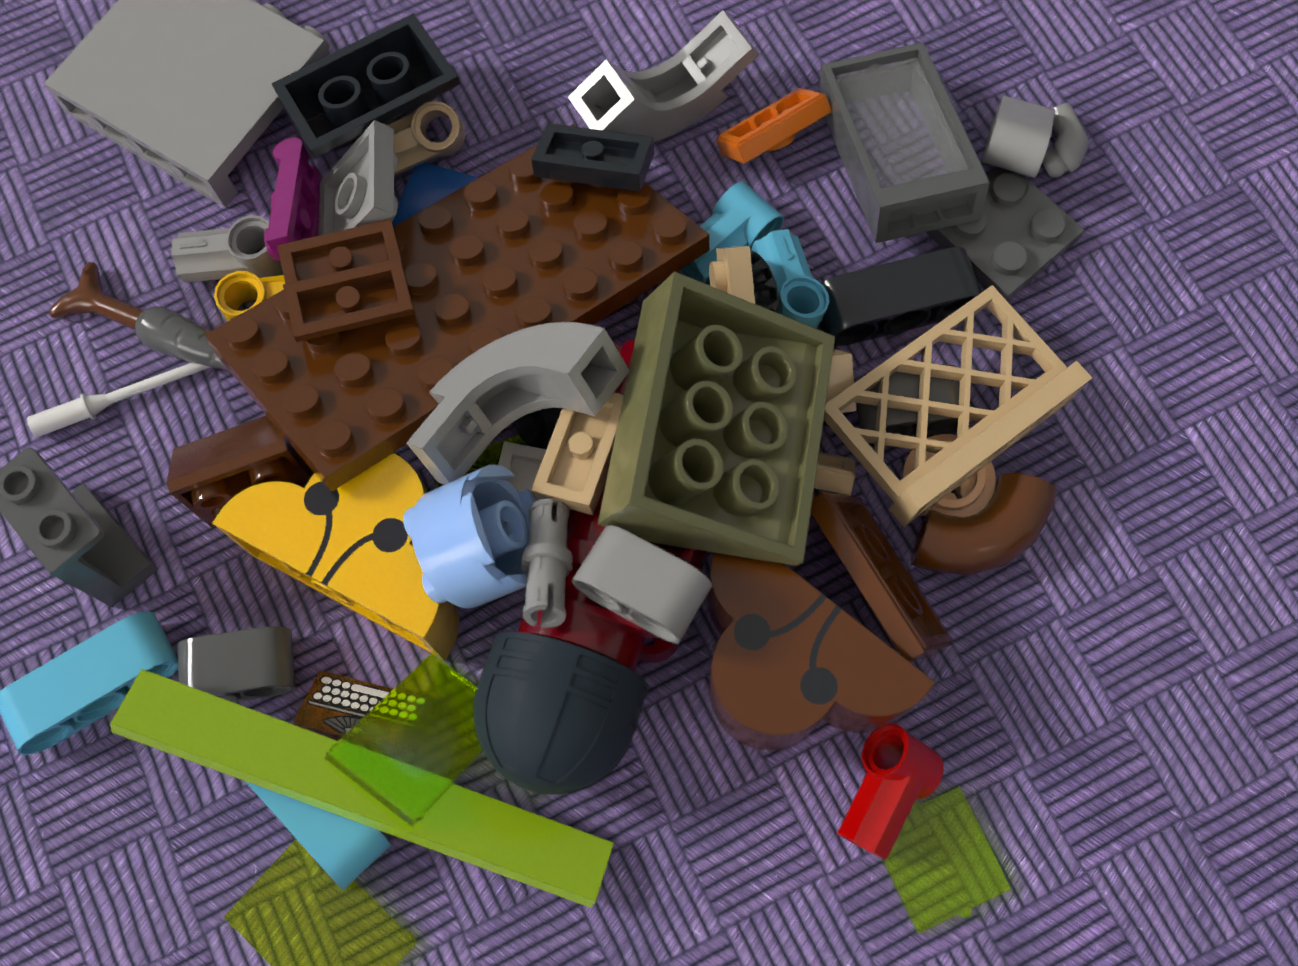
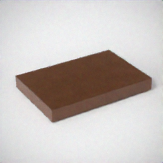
(880, 576)

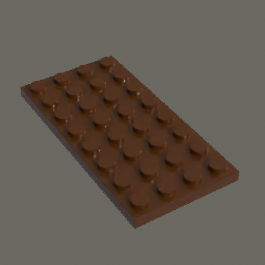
(476, 269)

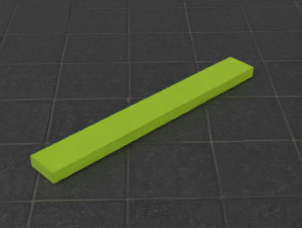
(294, 765)

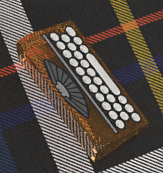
(337, 704)

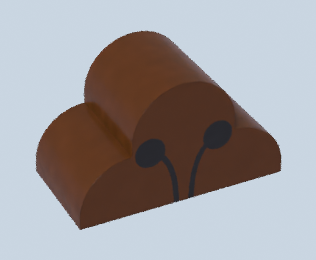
(797, 660)

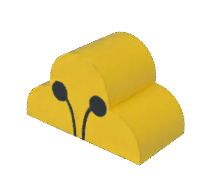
(348, 547)

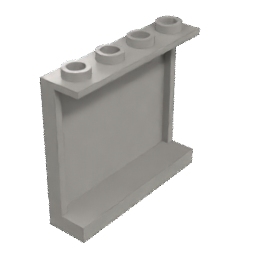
(185, 82)

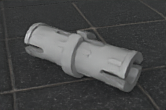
(546, 563)

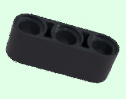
(898, 295)

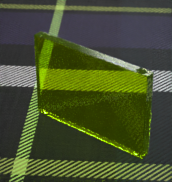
(413, 741)
(307, 920)

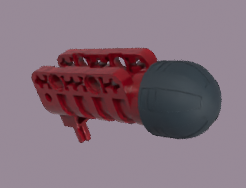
(567, 697)

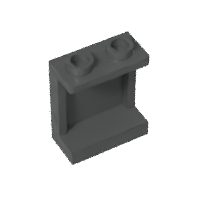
(71, 531)

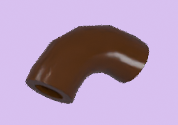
(991, 536)

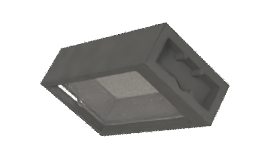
(902, 143)

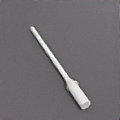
(90, 405)

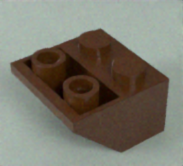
(225, 463)

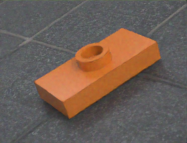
(773, 126)

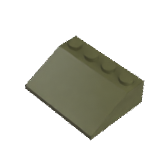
(719, 426)

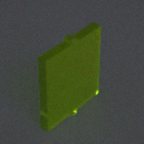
(943, 862)

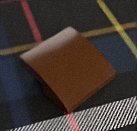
(344, 280)

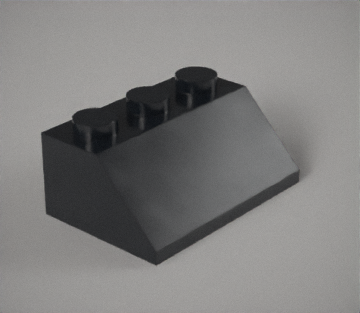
(364, 83)

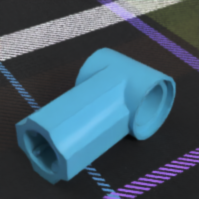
(736, 221)
(798, 293)

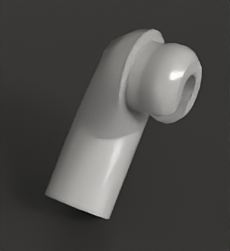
(1070, 142)

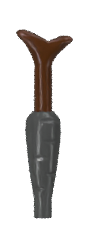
(155, 327)

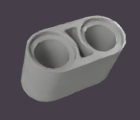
(1019, 136)
(642, 583)

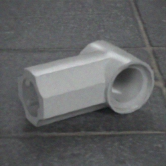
(222, 251)

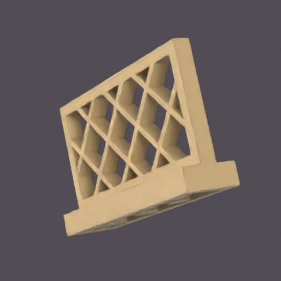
(974, 446)

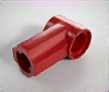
(897, 775)

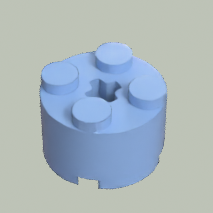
(471, 537)

